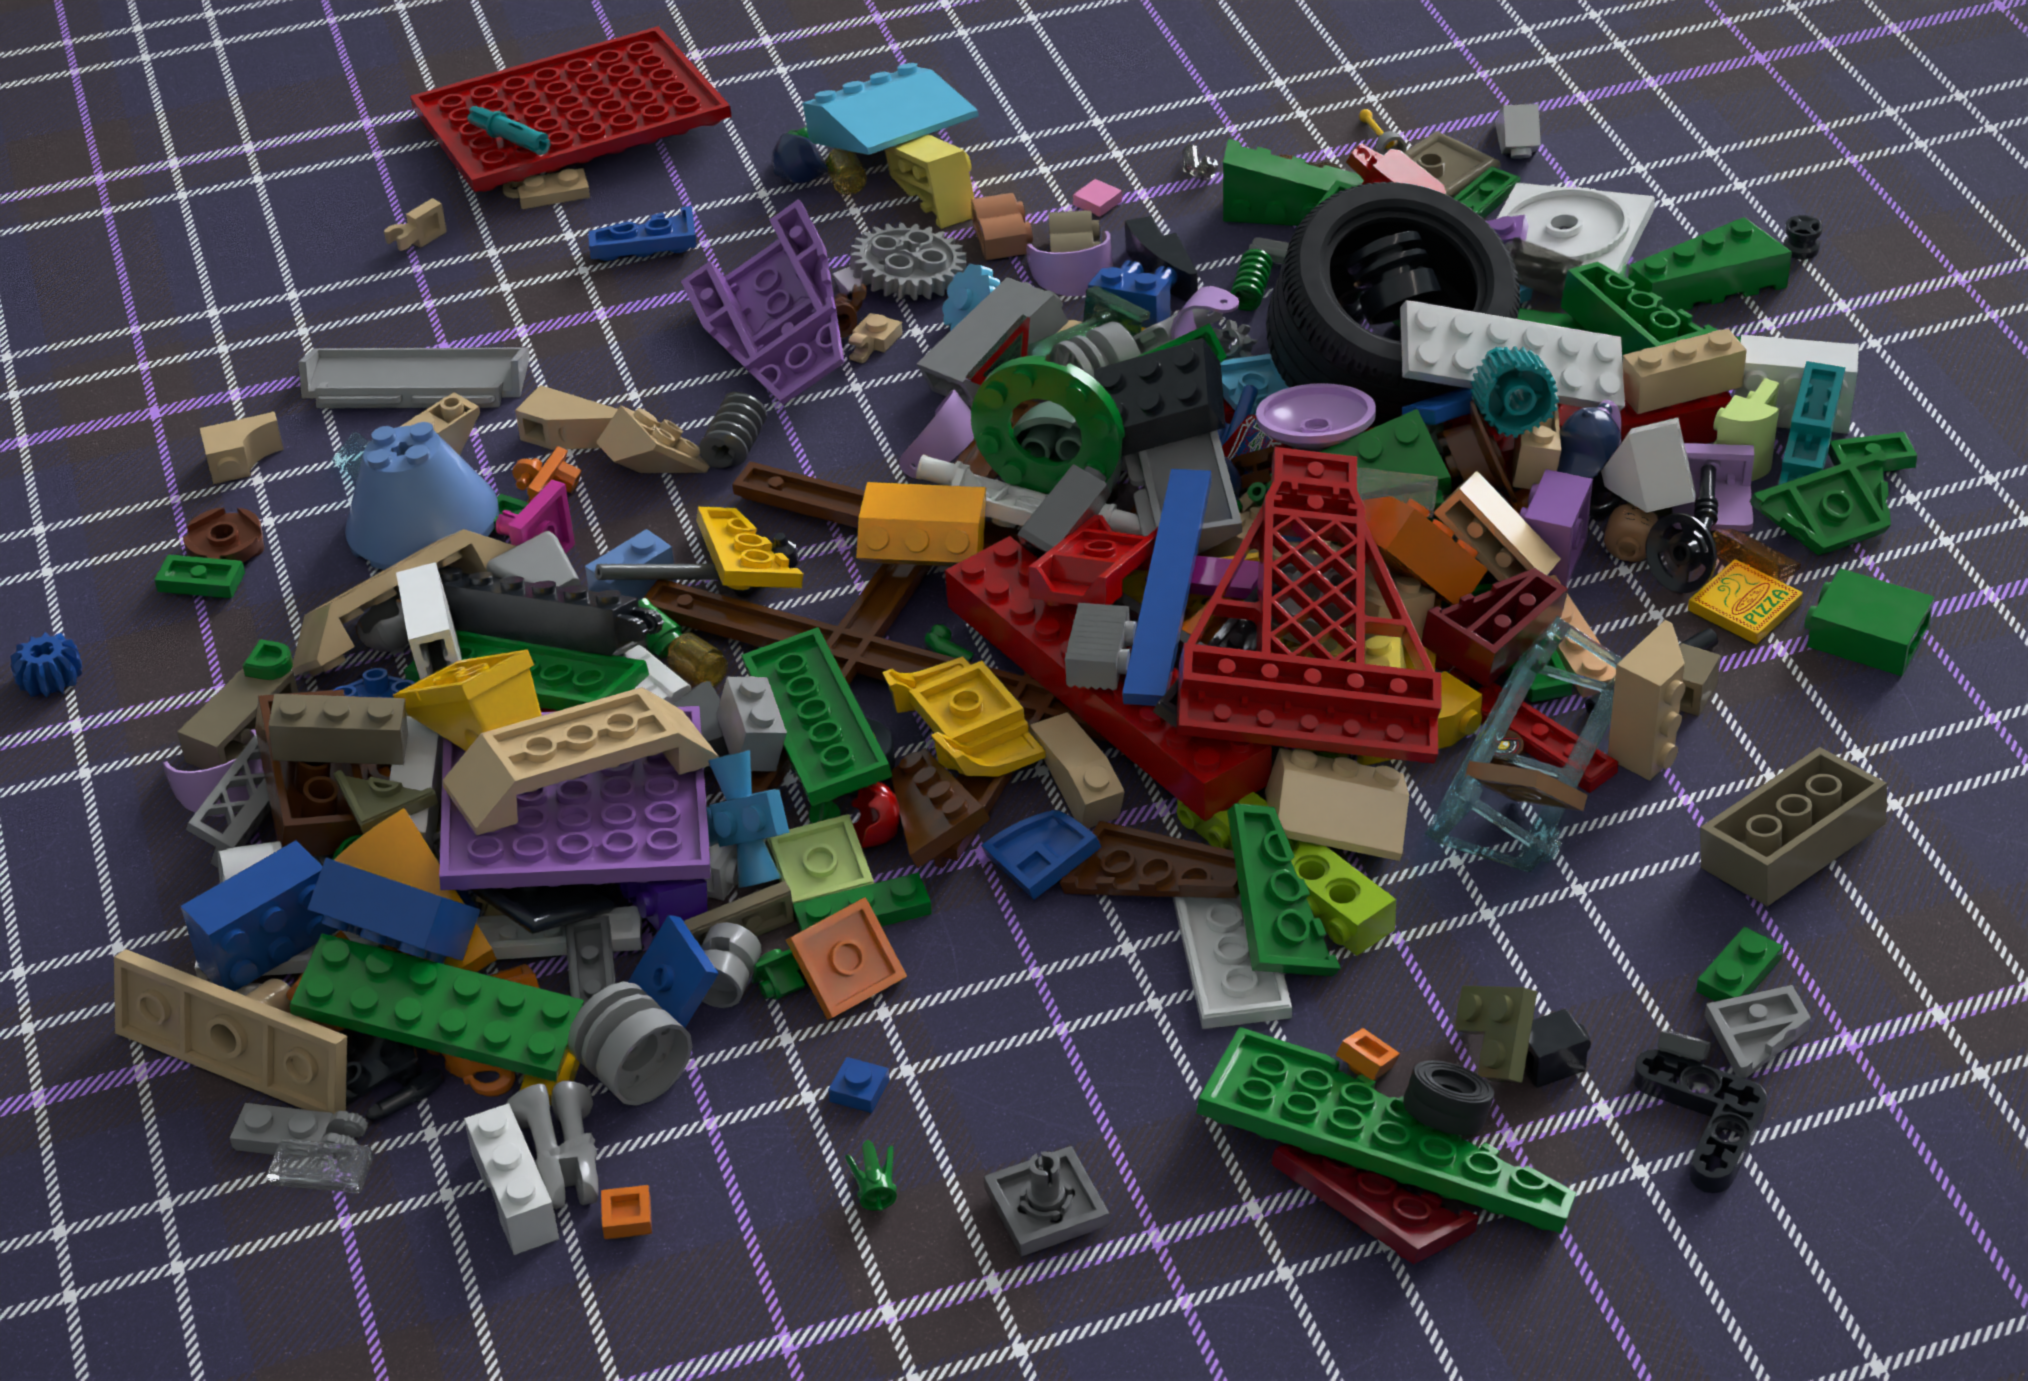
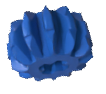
(46, 664)

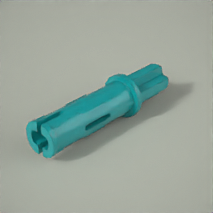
(499, 125)

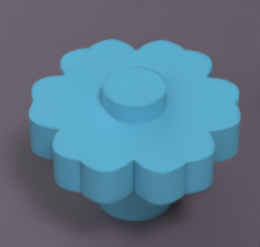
(967, 292)

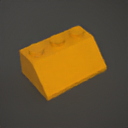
(920, 524)

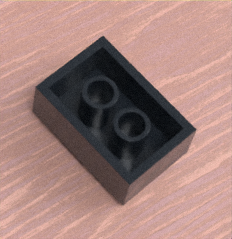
(1166, 395)

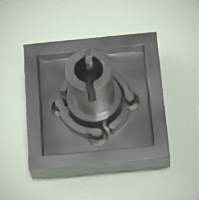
(1044, 1193)

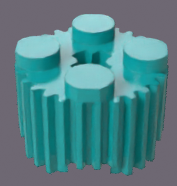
(1497, 396)

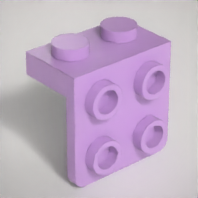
(1733, 483)

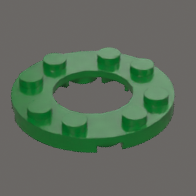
(1067, 386)

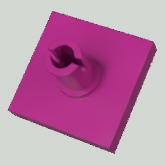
(544, 513)

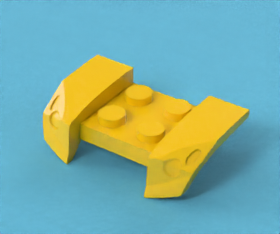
(972, 716)

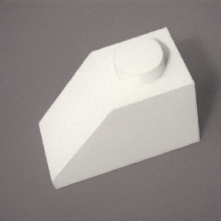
(1518, 130)

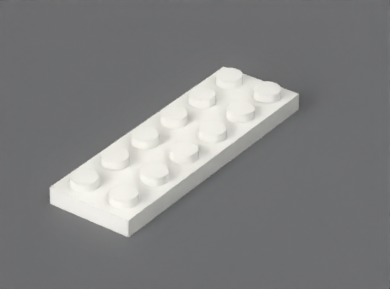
(1450, 342)

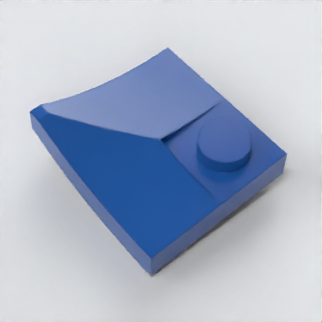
(1041, 850)

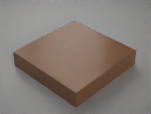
(1527, 785)

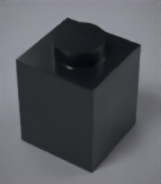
(1556, 1048)

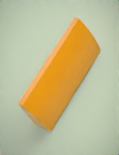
(401, 854)

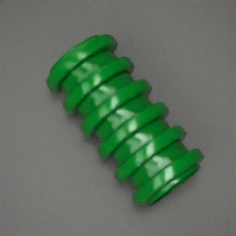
(1252, 279)

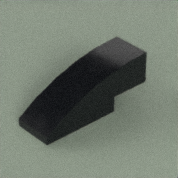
(1152, 249)

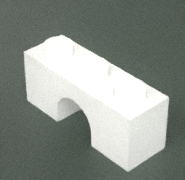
(513, 1178)

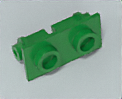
(779, 974)

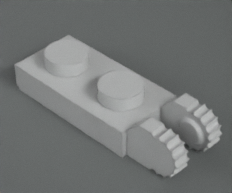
(263, 1126)

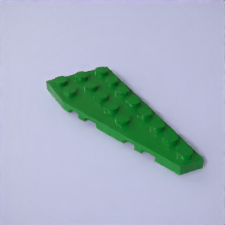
(1311, 1104)

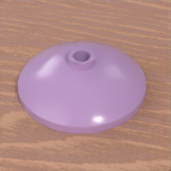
(1315, 415)

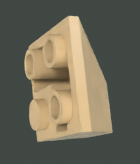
(649, 446)

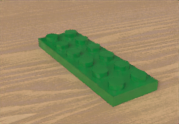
(559, 675)
(824, 725)
(436, 1007)

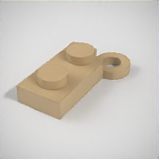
(549, 188)

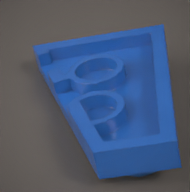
(656, 235)

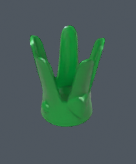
(876, 1184)

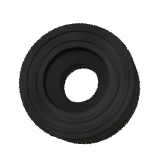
(1448, 1097)

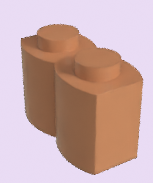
(1001, 226)

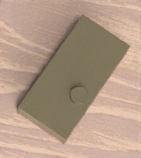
(1793, 826)

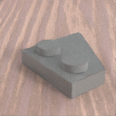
(1757, 1026)

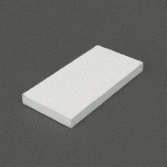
(1221, 966)

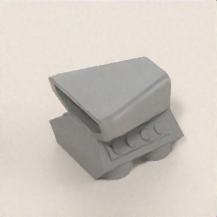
(536, 561)

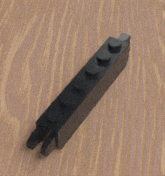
(546, 613)

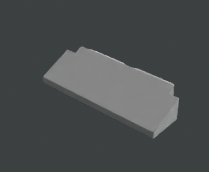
(411, 376)
(1152, 470)

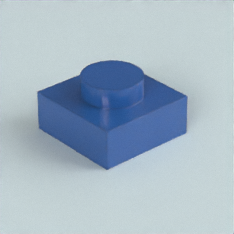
(859, 1084)

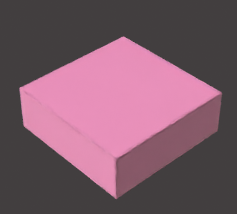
(1097, 197)

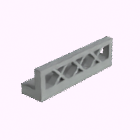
(251, 811)

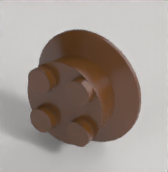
(1474, 450)

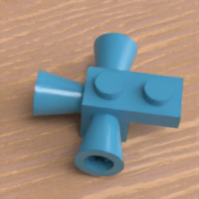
(745, 819)

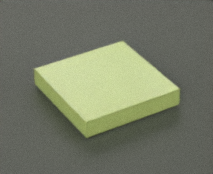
(820, 859)

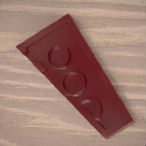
(1375, 1202)

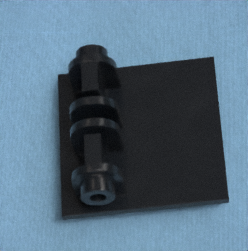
(374, 1061)

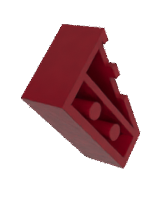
(1495, 628)

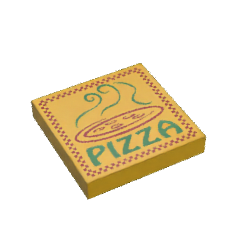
(1745, 601)

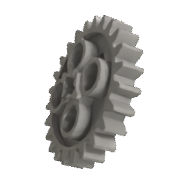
(906, 260)

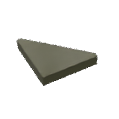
(378, 799)

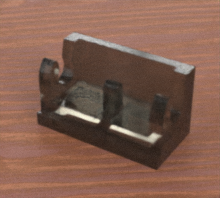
(1541, 267)

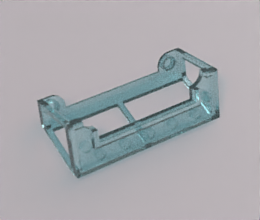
(1464, 791)

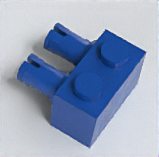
(1139, 288)

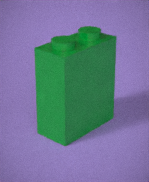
(1869, 621)

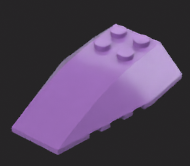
(775, 308)

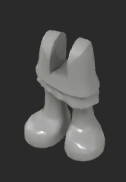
(574, 1159)

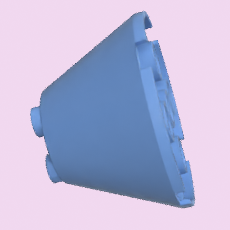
(413, 494)

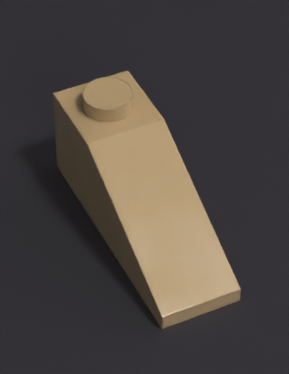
(1079, 770)

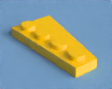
(742, 555)

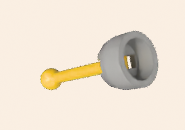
(1386, 140)

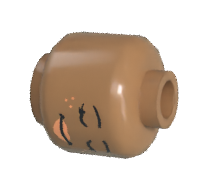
(1628, 531)

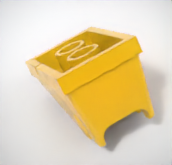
(474, 696)

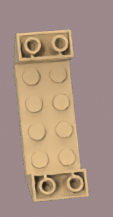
(322, 632)
(566, 747)

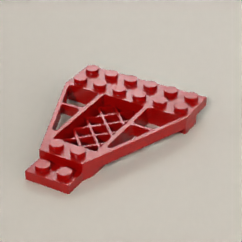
(1299, 698)

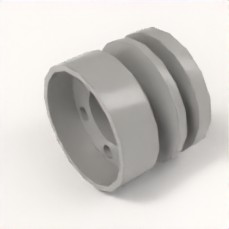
(1098, 348)
(629, 1043)

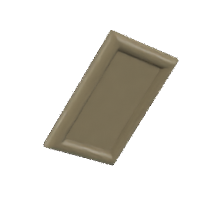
(1450, 161)

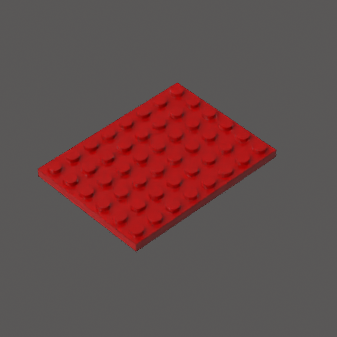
(582, 99)

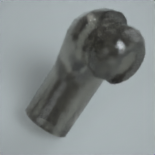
(1193, 166)

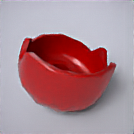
(878, 815)

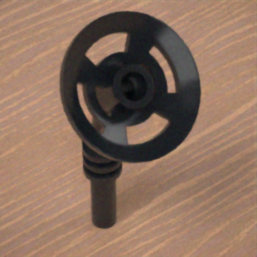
(1688, 548)

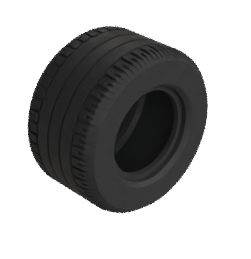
(1316, 338)

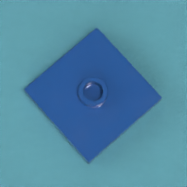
(675, 971)

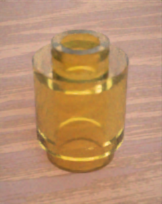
(846, 171)
(697, 659)

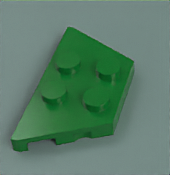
(1831, 505)

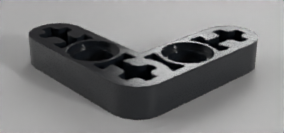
(1724, 1114)

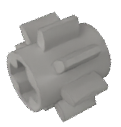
(1228, 335)

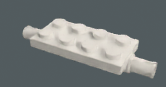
(1007, 502)

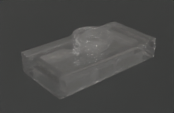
(1399, 485)
(320, 1165)

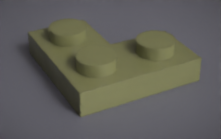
(1505, 1021)

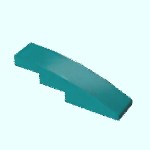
(1812, 421)

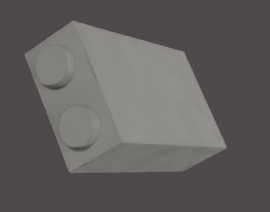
(975, 335)

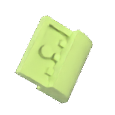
(1751, 423)

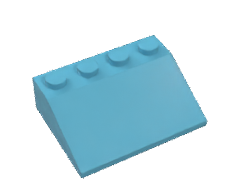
(885, 110)

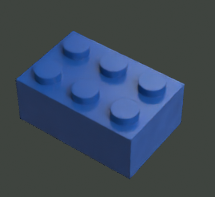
(392, 913)
(256, 918)

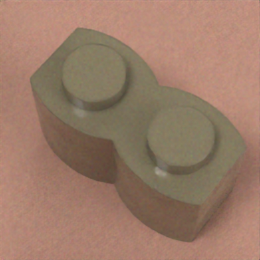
(1073, 231)

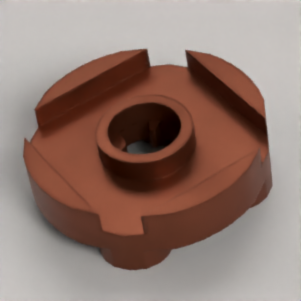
(240, 531)

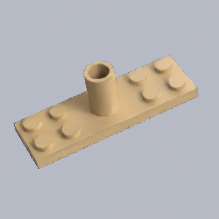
(231, 1034)

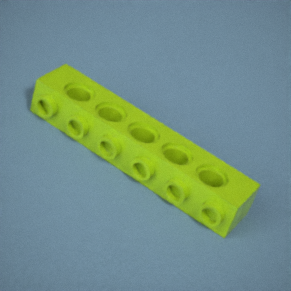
(1345, 900)

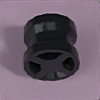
(1803, 236)

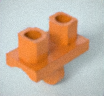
(534, 477)

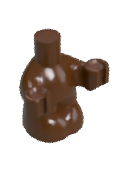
(848, 309)

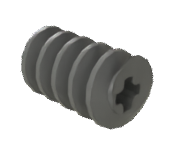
(733, 430)

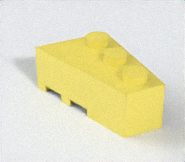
(936, 175)

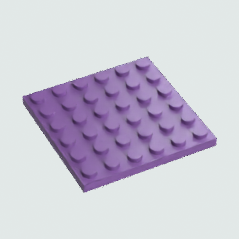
(595, 829)

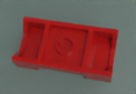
(1089, 565)

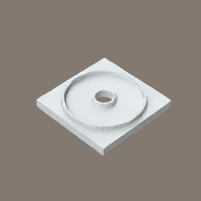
(1599, 222)

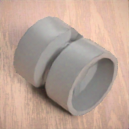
(733, 954)

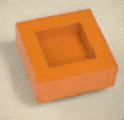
(1367, 1054)
(626, 1212)

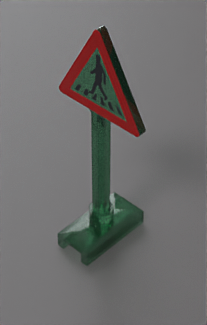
(1099, 309)

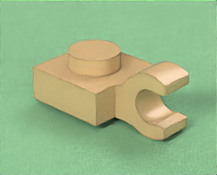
(423, 226)
(872, 334)

